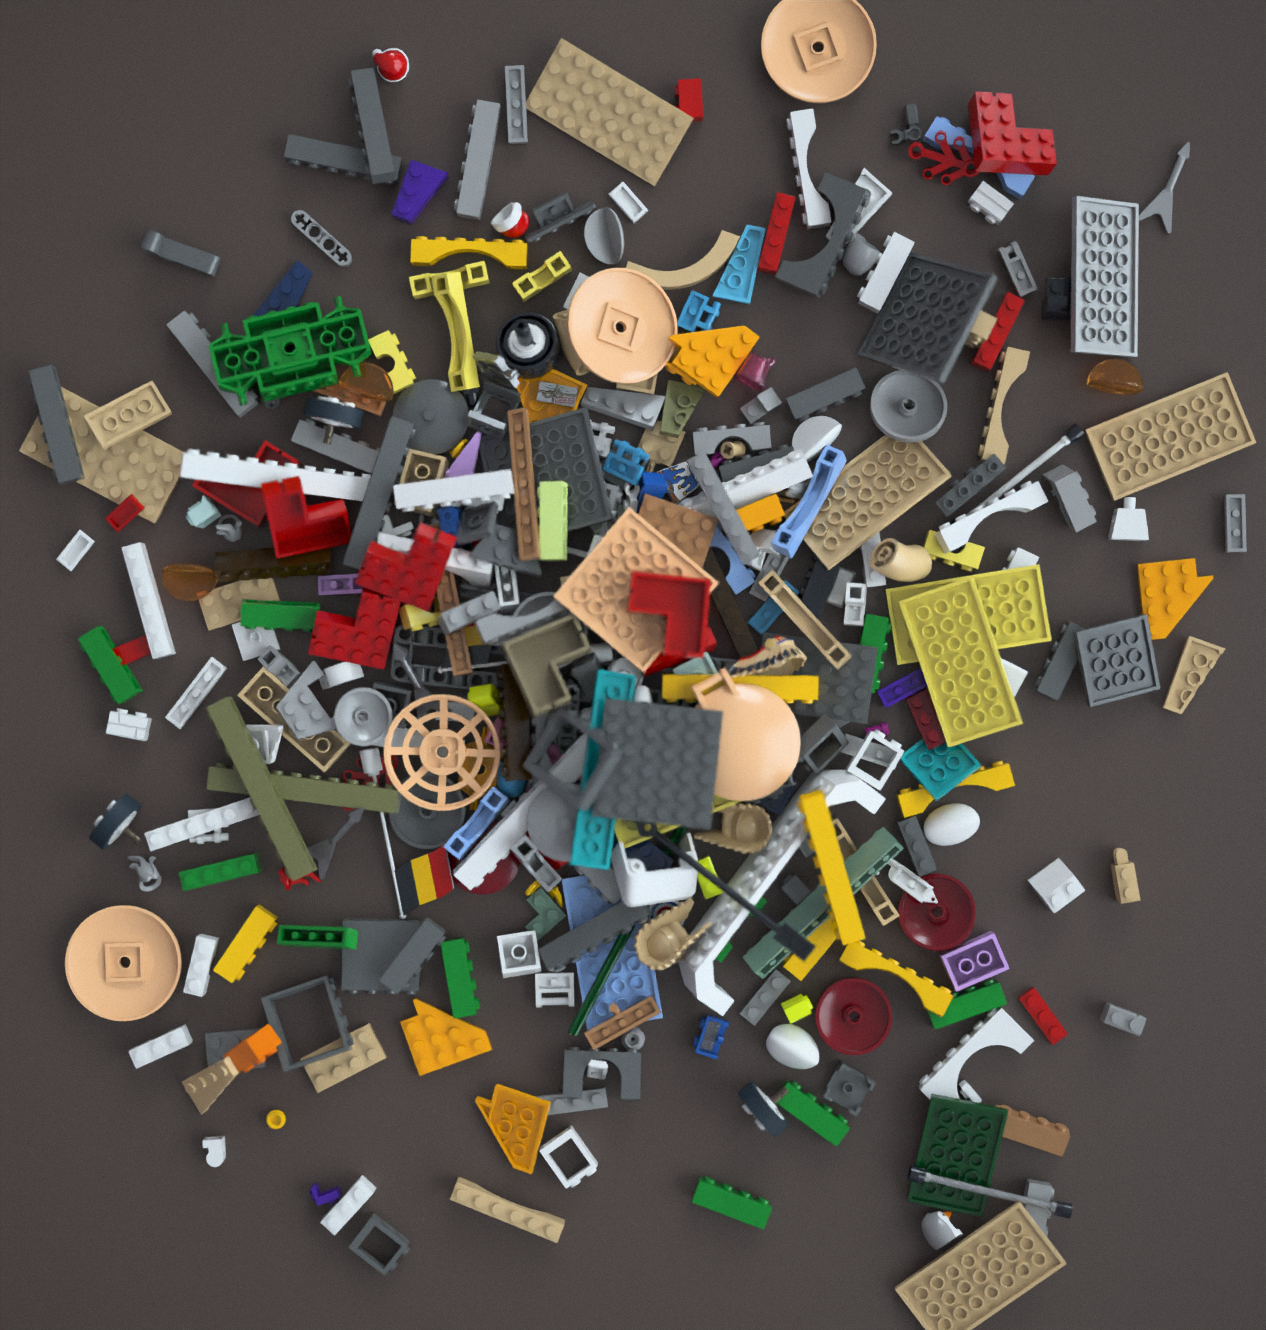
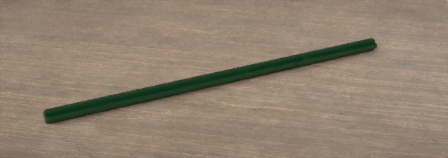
(612, 958)

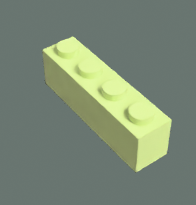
(553, 520)

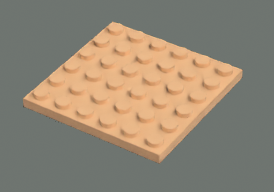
(600, 587)

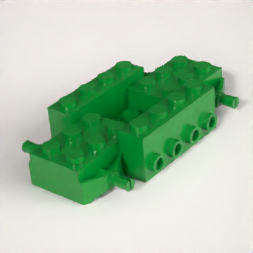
(262, 355)

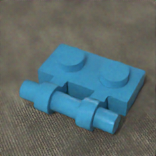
(693, 311)
(622, 467)

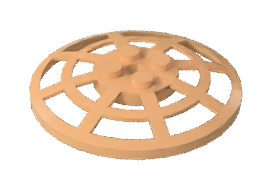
(441, 765)

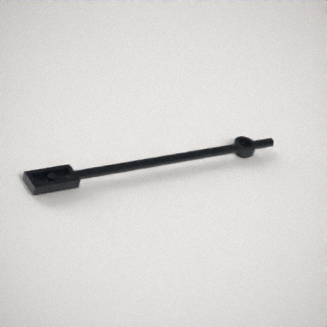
(784, 934)

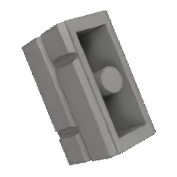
(1123, 1019)

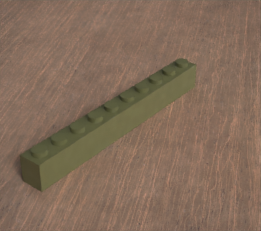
(262, 789)
(314, 789)

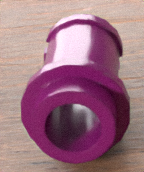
(716, 459)
(883, 728)

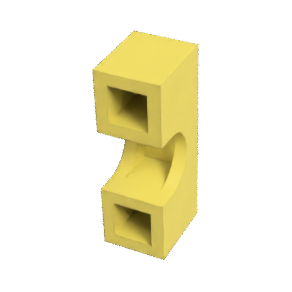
(547, 274)
(386, 346)
(968, 557)
(414, 617)

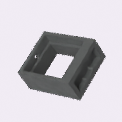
(815, 736)
(376, 1221)

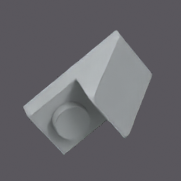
(760, 405)

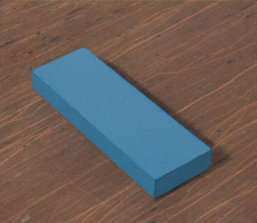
(768, 613)

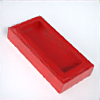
(124, 513)
(133, 650)

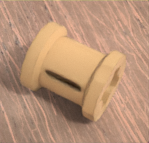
(733, 449)

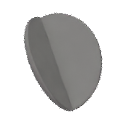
(604, 236)

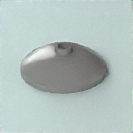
(376, 714)

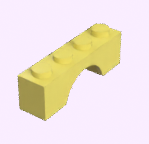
(471, 276)

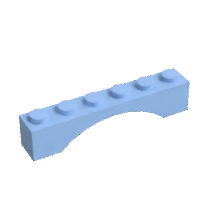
(1012, 183)
(796, 526)

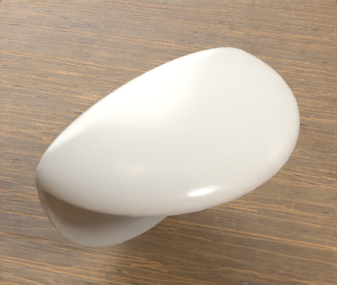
(815, 435)
(951, 824)
(792, 1047)

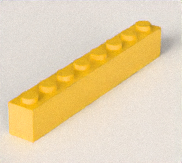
(784, 686)
(831, 866)

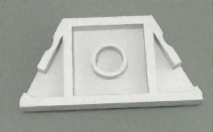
(267, 740)

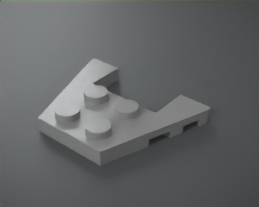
(302, 709)

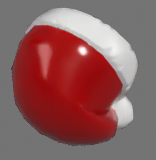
(391, 64)
(511, 221)

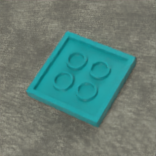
(940, 767)

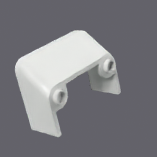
(657, 886)

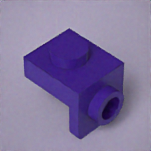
(329, 1196)

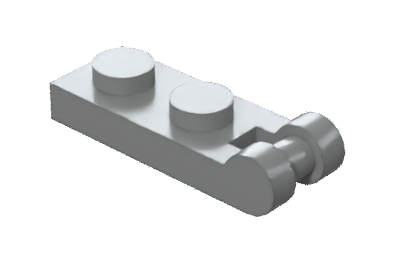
(1017, 269)

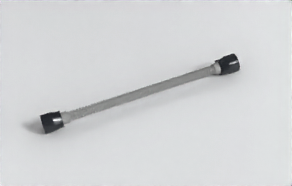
(1059, 1208)

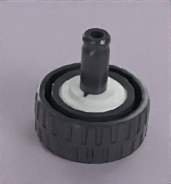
(529, 344)

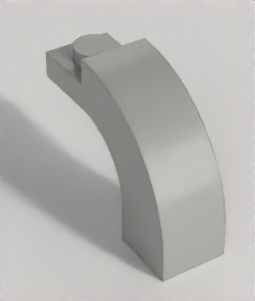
(535, 864)

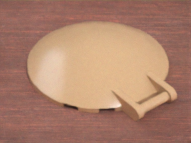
(756, 738)

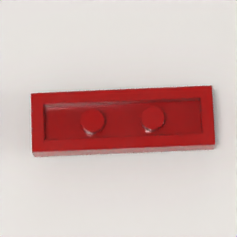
(1042, 1015)

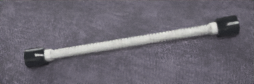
(1070, 436)

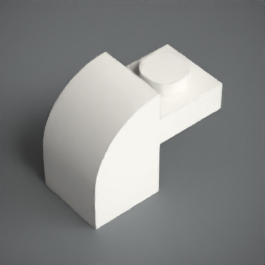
(403, 530)
(762, 541)
(855, 604)
(340, 674)

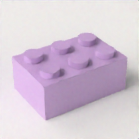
(973, 961)

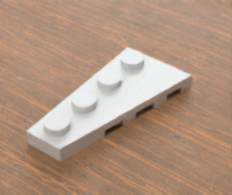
(878, 196)

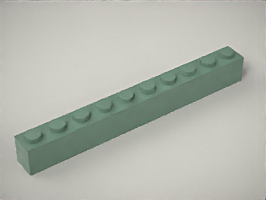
(813, 909)

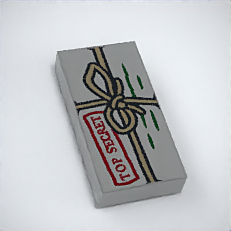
(557, 394)

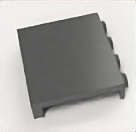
(377, 948)

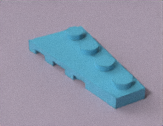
(741, 270)

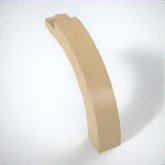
(697, 272)

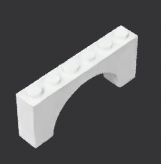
(475, 571)
(995, 1029)

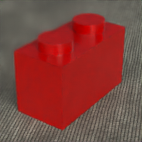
(690, 98)

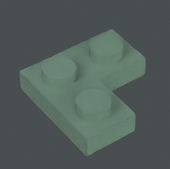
(548, 911)

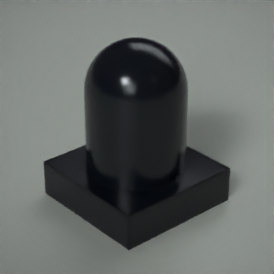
(472, 396)

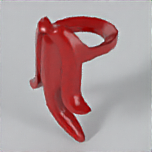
(288, 882)

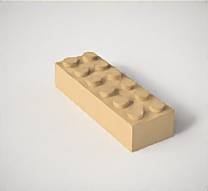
(263, 696)

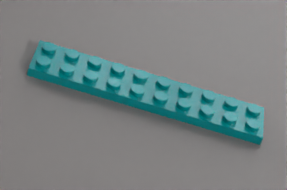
(592, 834)

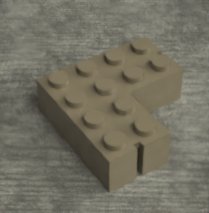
(536, 658)

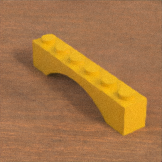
(428, 252)
(995, 777)
(933, 998)

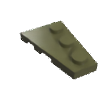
(678, 407)

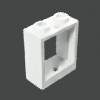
(863, 775)
(558, 1140)

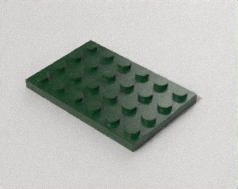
(959, 1144)

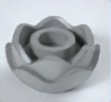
(637, 1043)

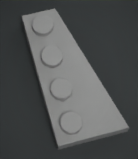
(627, 406)

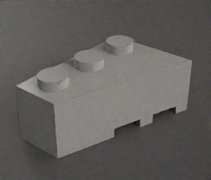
(1071, 497)

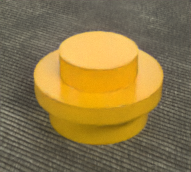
(275, 1119)

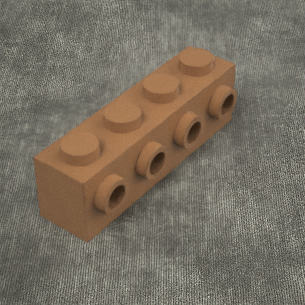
(1035, 1131)

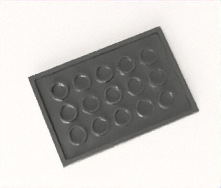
(841, 692)

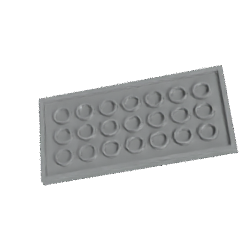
(1104, 277)

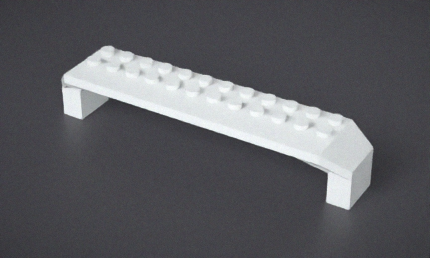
(757, 875)

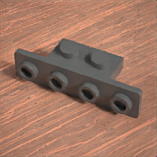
(555, 214)
(973, 482)

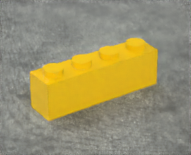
(822, 939)
(245, 944)

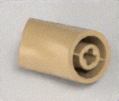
(560, 323)
(901, 561)

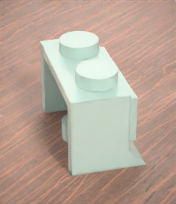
(203, 513)

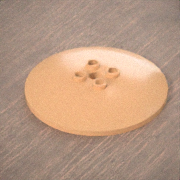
(825, 75)
(647, 321)
(96, 968)

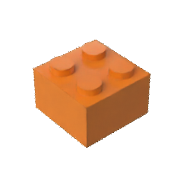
(254, 1049)

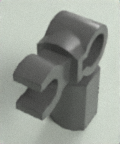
(912, 134)

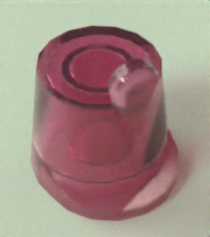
(754, 371)

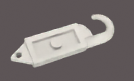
(910, 882)

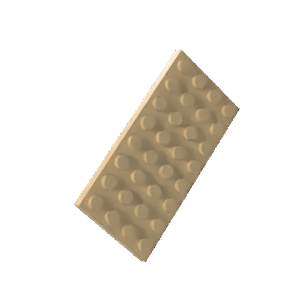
(608, 112)
(1170, 436)
(133, 466)
(871, 495)
(981, 1273)

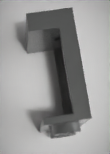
(489, 425)

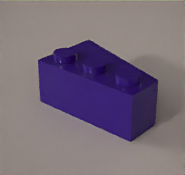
(417, 189)

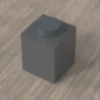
(794, 888)

